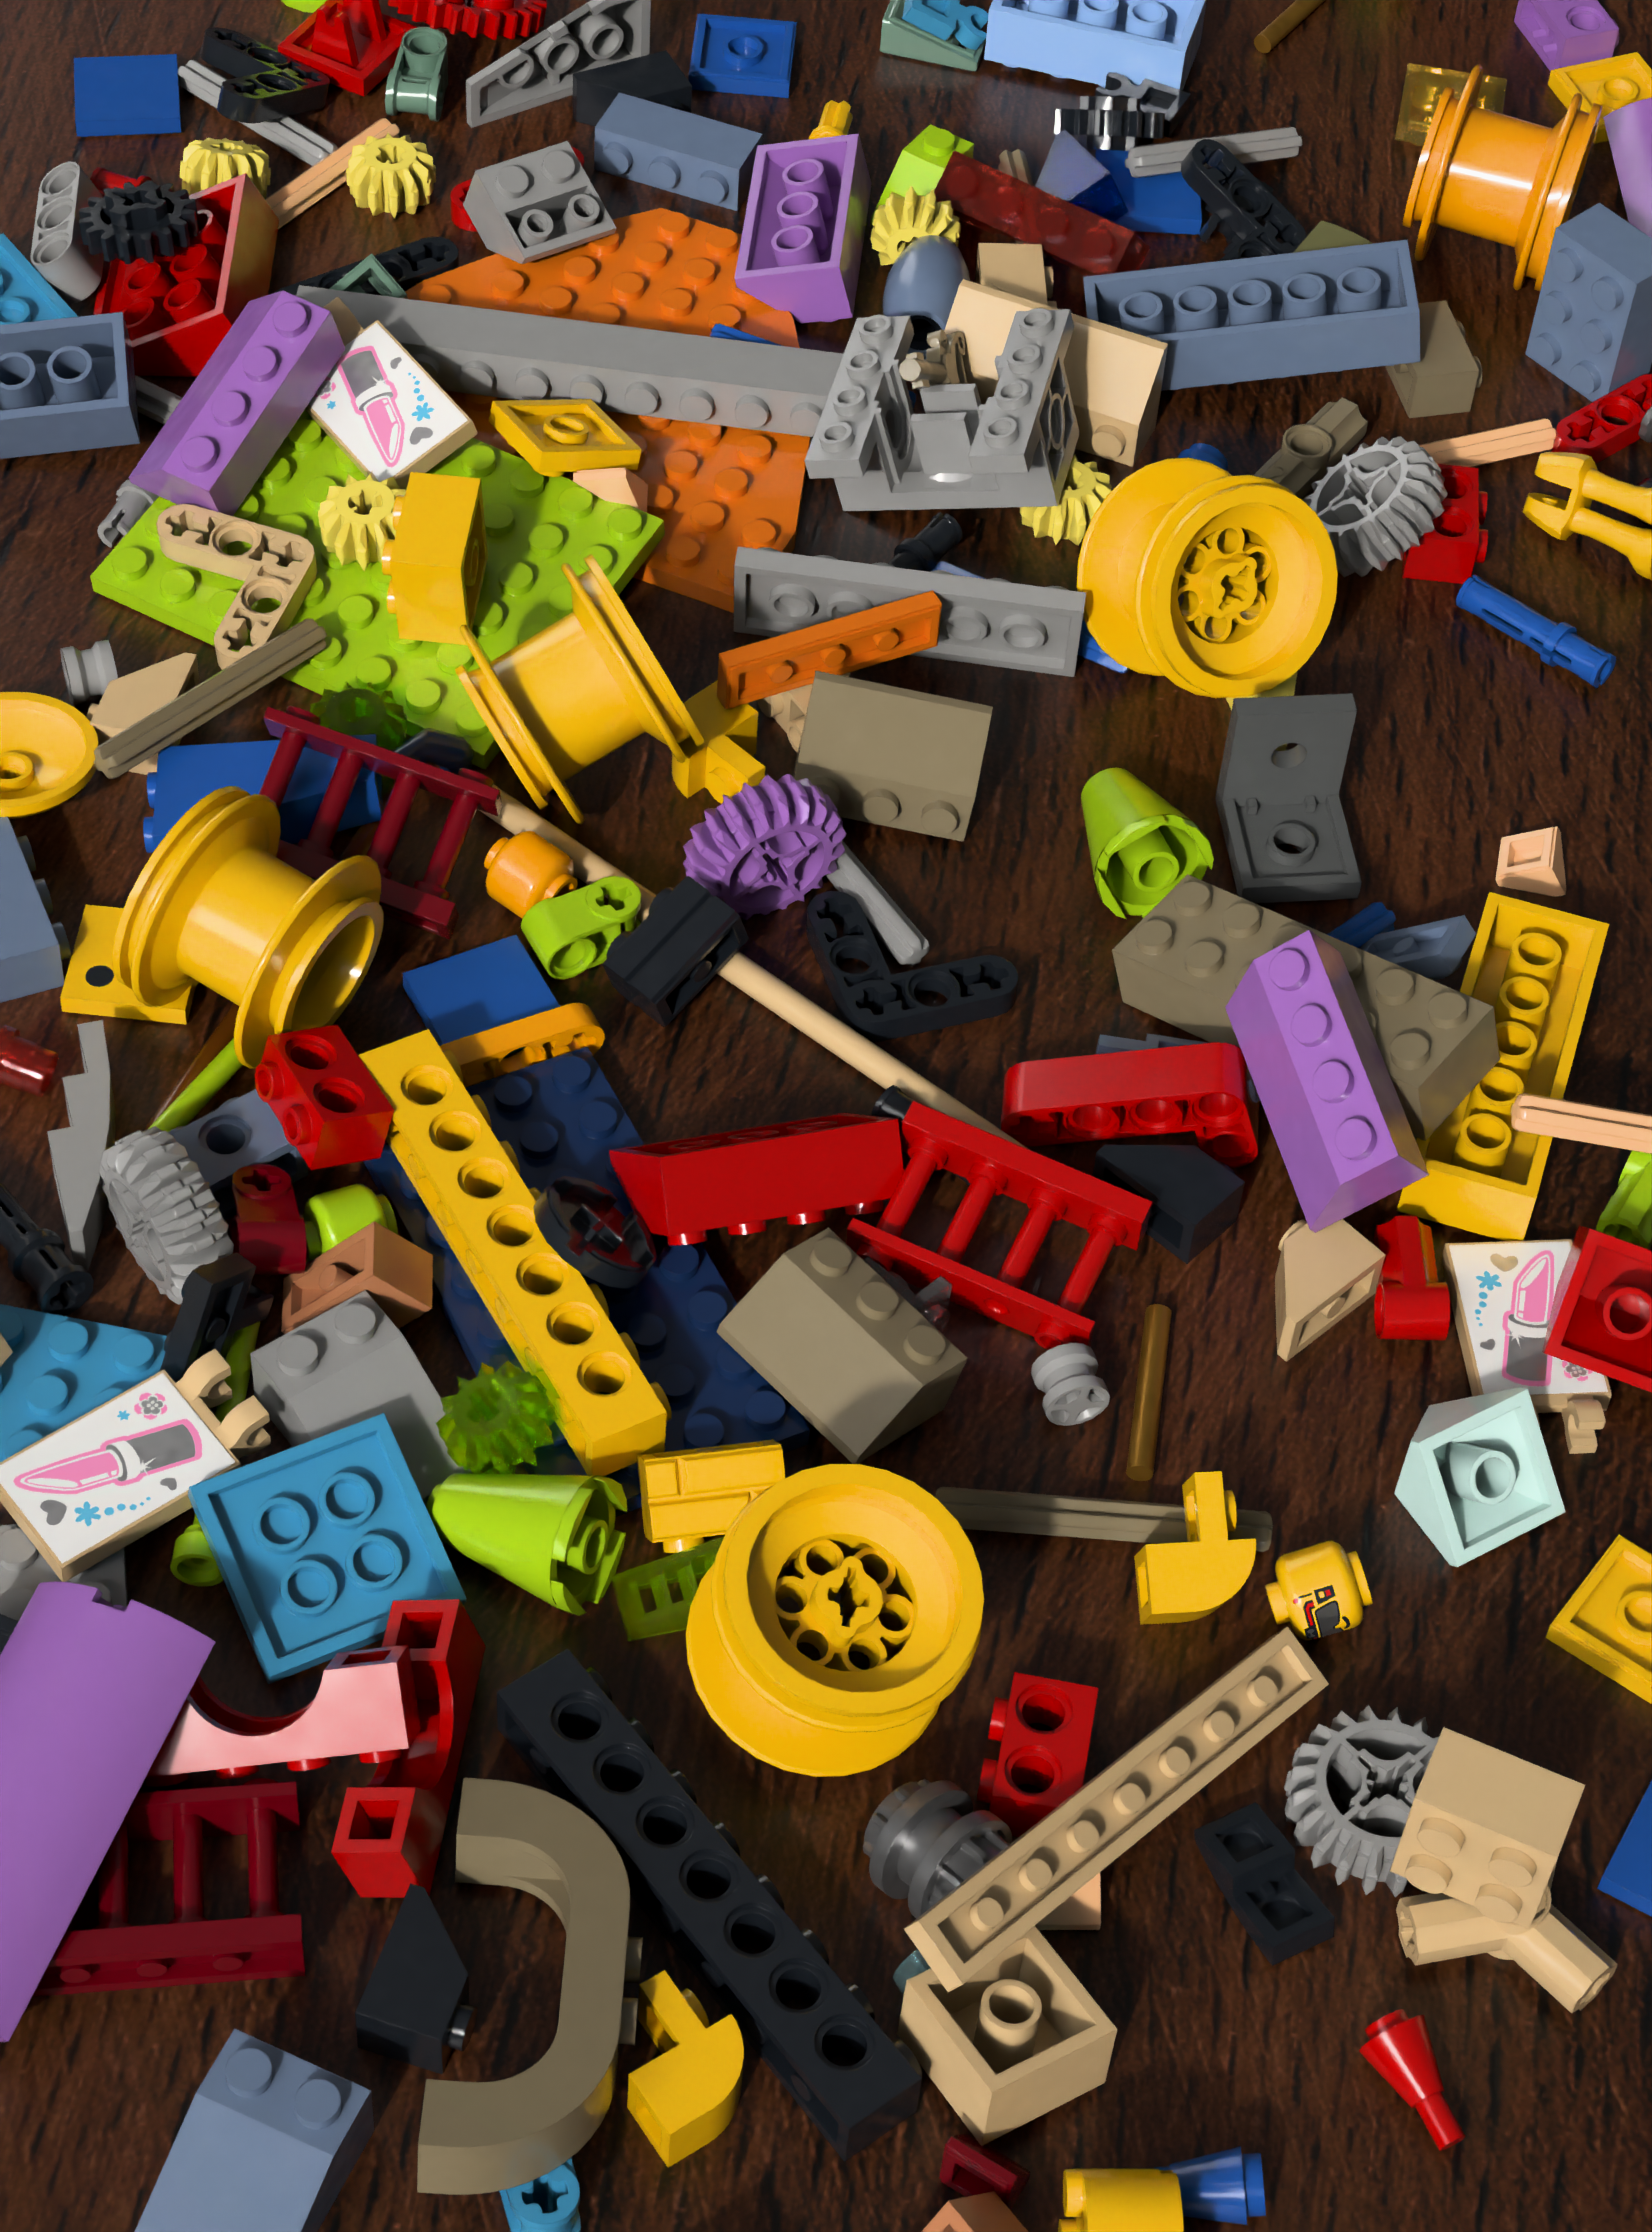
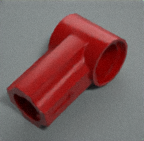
(1408, 1294)

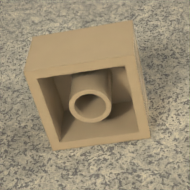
(1486, 1828)
(1008, 2038)

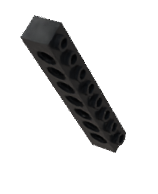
(844, 2102)

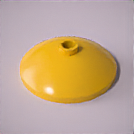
(42, 753)

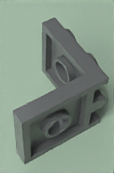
(1288, 798)

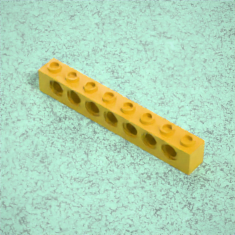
(530, 1291)

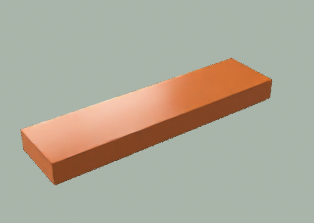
(828, 647)

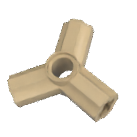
(1550, 1951)

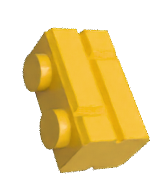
(703, 1489)

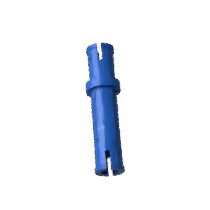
(1553, 641)

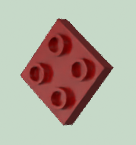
(348, 43)

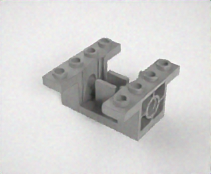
(959, 451)

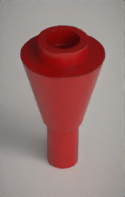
(1406, 2060)

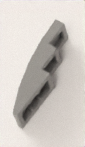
(79, 1148)

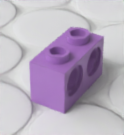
(1567, 30)

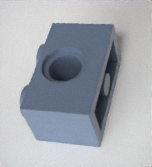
(237, 1136)

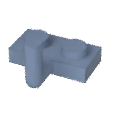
(1426, 949)

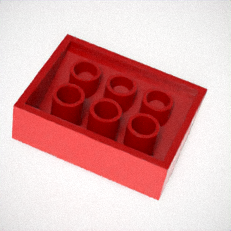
(189, 301)

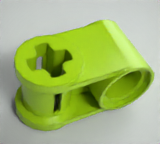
(577, 928)

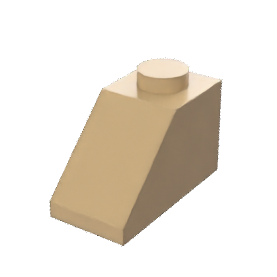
(139, 695)
(1321, 1281)

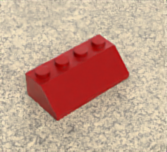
(761, 1175)
(1604, 1309)

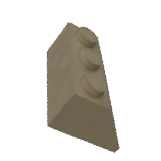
(894, 754)
(843, 1347)

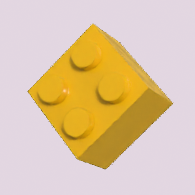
(436, 557)

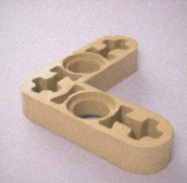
(256, 567)

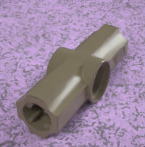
(1314, 446)

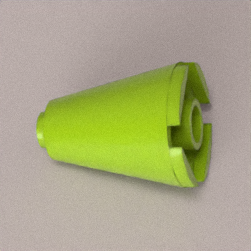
(1138, 842)
(536, 1531)

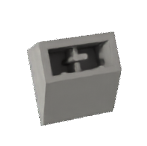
(536, 205)

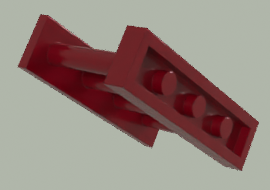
(427, 901)
(190, 1946)

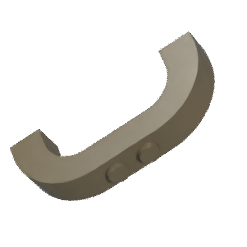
(529, 2124)

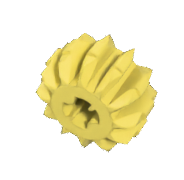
(219, 160)
(391, 175)
(909, 218)
(1079, 500)
(359, 519)

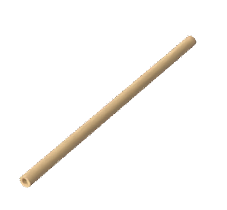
(763, 985)

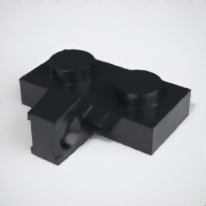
(213, 1307)

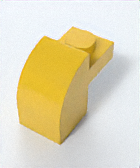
(726, 755)
(1197, 1575)
(695, 2083)

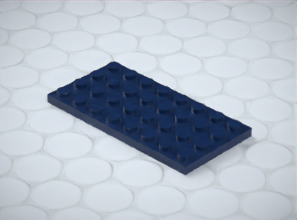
(560, 1125)

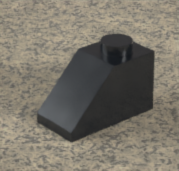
(645, 77)
(1189, 1191)
(417, 1992)

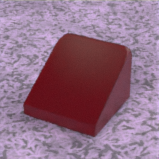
(981, 2169)

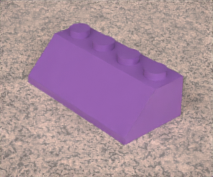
(806, 227)
(242, 404)
(1322, 1081)

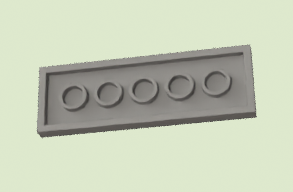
(979, 620)

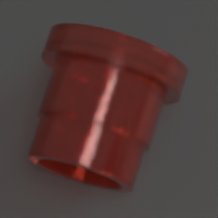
(25, 1063)

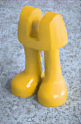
(1564, 517)

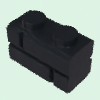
(674, 950)

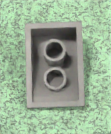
(349, 1370)

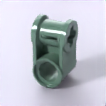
(419, 74)

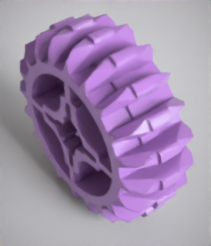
(766, 845)

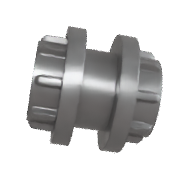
(929, 1842)

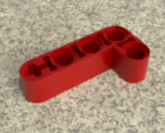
(1137, 1095)

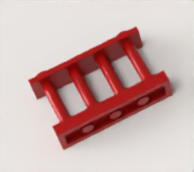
(994, 1169)

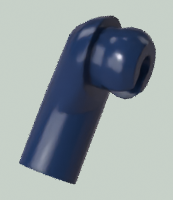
(438, 748)

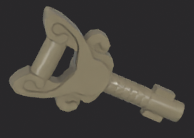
(942, 365)

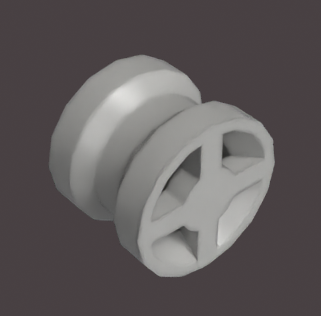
(88, 670)
(1070, 1384)

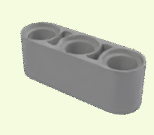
(57, 237)

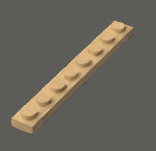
(1114, 1810)

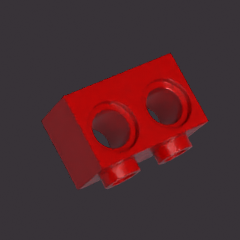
(1456, 541)
(323, 1097)
(1040, 1758)

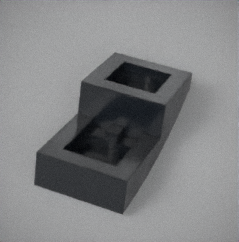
(1261, 1884)

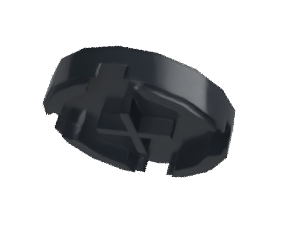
(593, 1234)

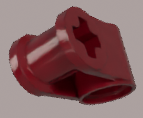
(267, 1221)

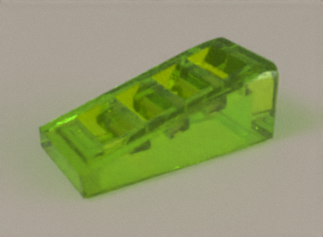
(669, 1616)

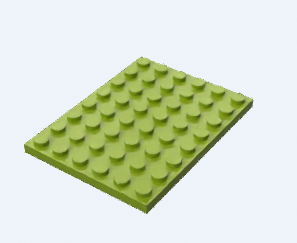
(530, 532)

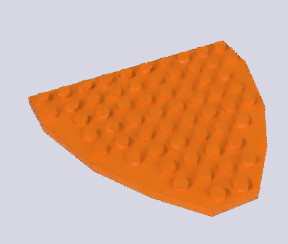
(704, 480)

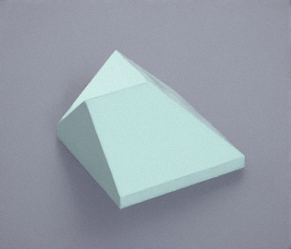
(1478, 1474)

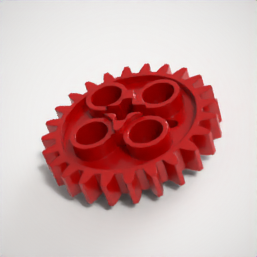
(477, 16)

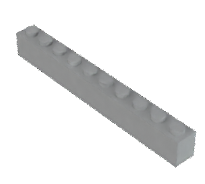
(611, 364)

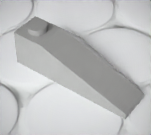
(545, 64)

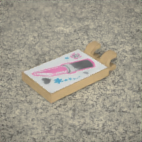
(385, 405)
(1502, 1317)
(128, 1465)

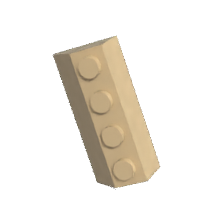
(1109, 370)

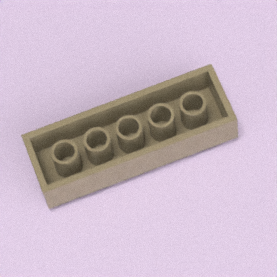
(1202, 940)

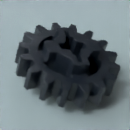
(1109, 123)
(138, 222)

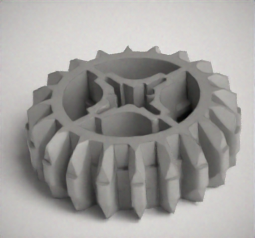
(1378, 503)
(163, 1208)
(1371, 1767)

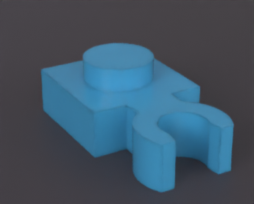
(947, 18)

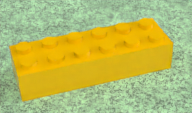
(1539, 978)

